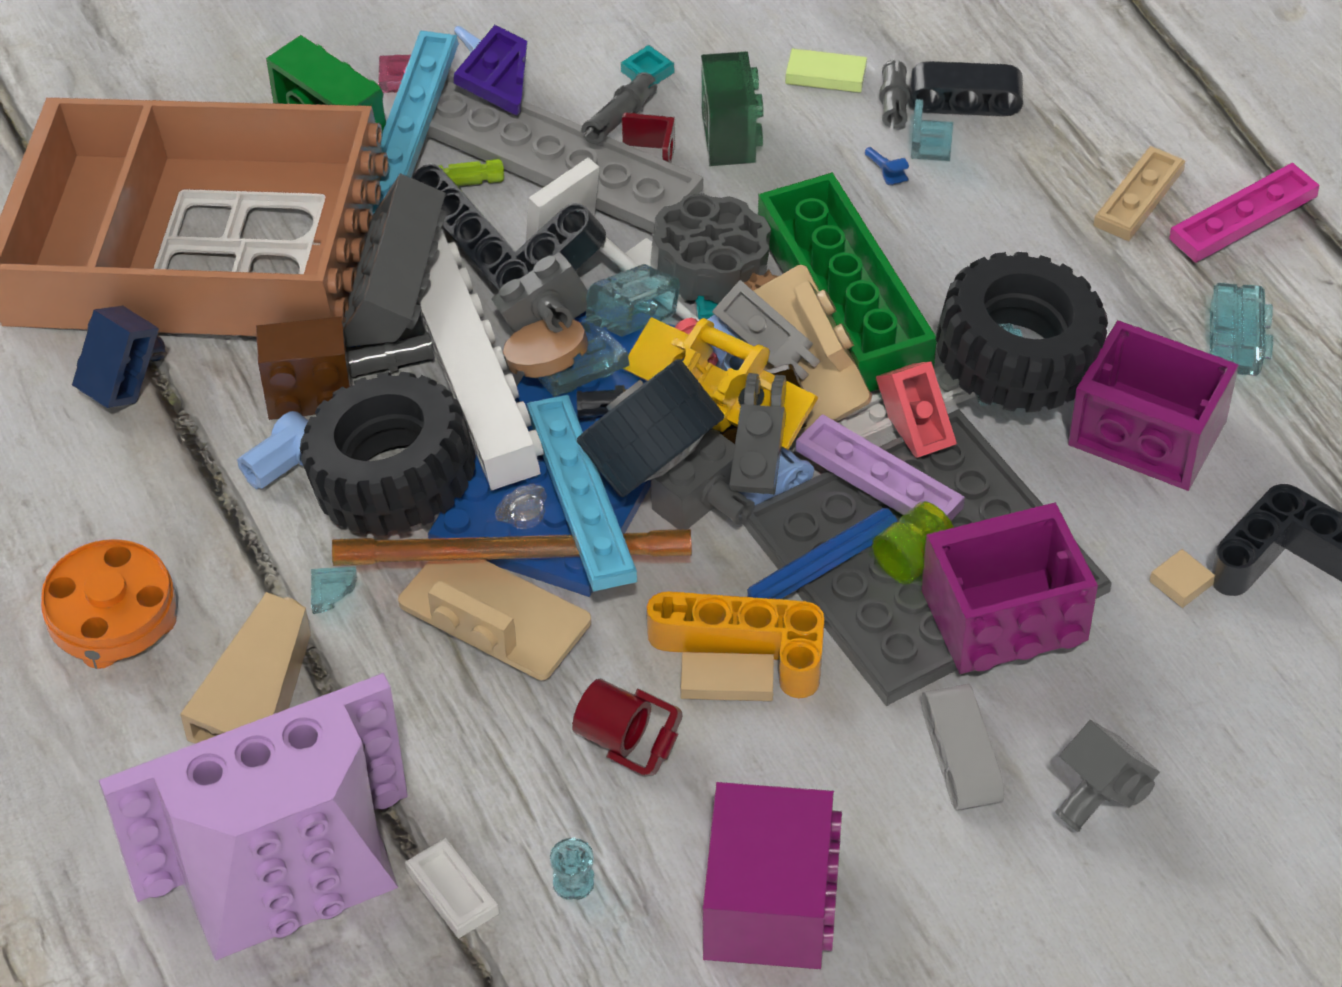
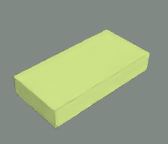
(826, 70)

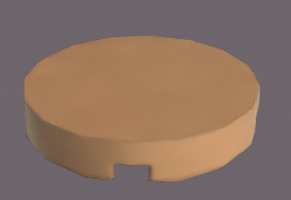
(542, 351)

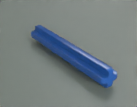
(822, 557)

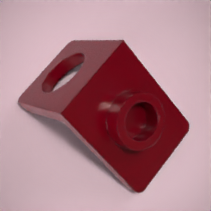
(650, 132)

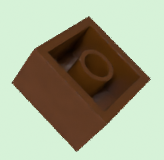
(301, 364)

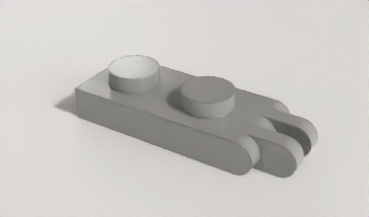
(761, 324)

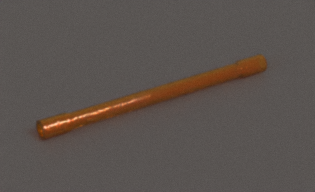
(371, 551)

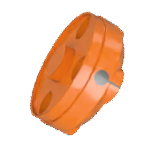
(108, 601)

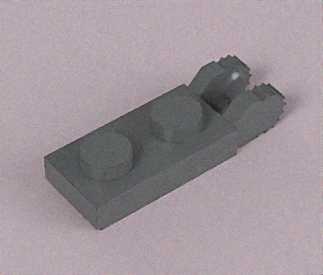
(759, 439)

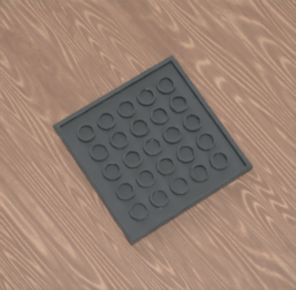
(869, 614)

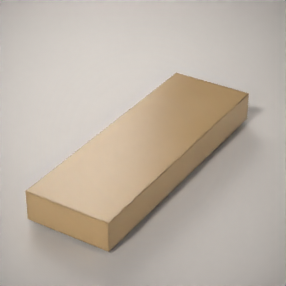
(1139, 193)

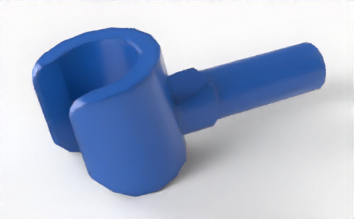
(892, 170)

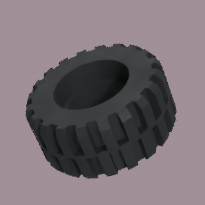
(1029, 295)
(396, 489)

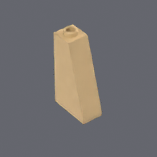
(253, 673)

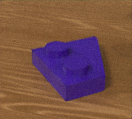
(496, 69)

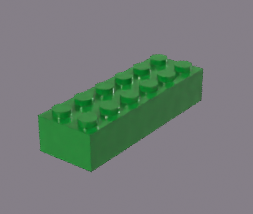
(822, 230)

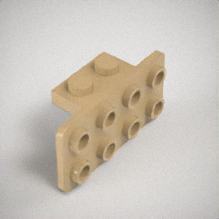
(836, 377)
(497, 613)

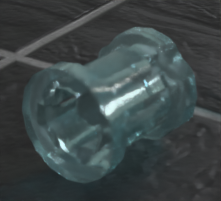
(572, 870)

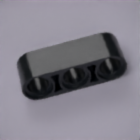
(967, 88)

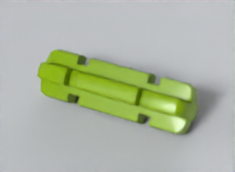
(474, 173)

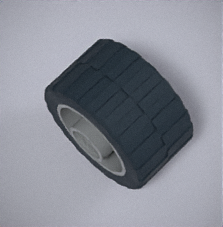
(650, 428)

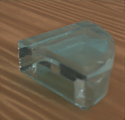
(330, 586)

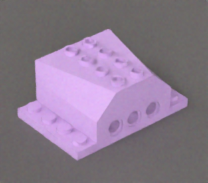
(267, 817)

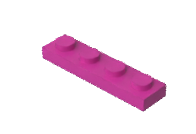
(1244, 212)

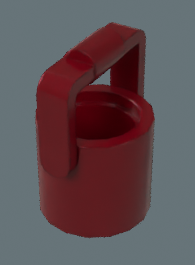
(619, 721)

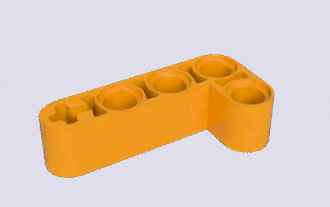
(743, 626)

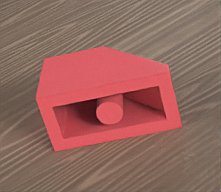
(917, 408)

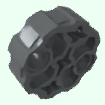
(710, 245)

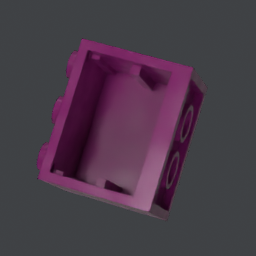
(1152, 405)
(1008, 588)
(771, 876)

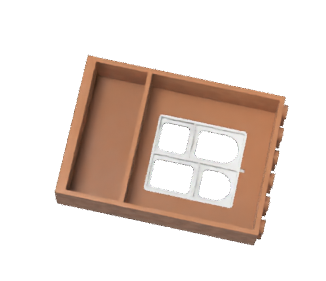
(110, 188)

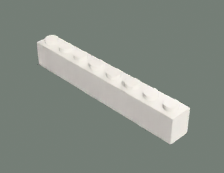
(476, 371)

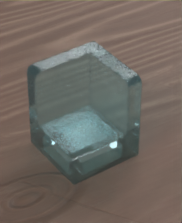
(930, 138)

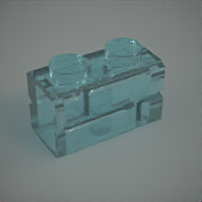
(631, 298)
(1239, 326)

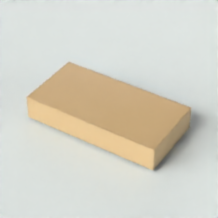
(727, 676)

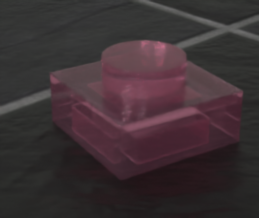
(392, 71)

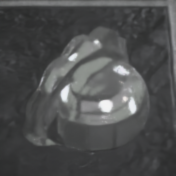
(523, 507)

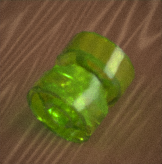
(903, 543)

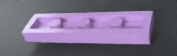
(874, 469)

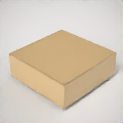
(1182, 578)

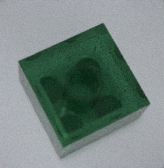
(730, 108)

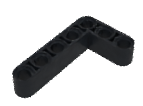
(570, 232)
(1277, 522)

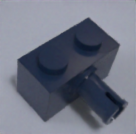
(116, 356)

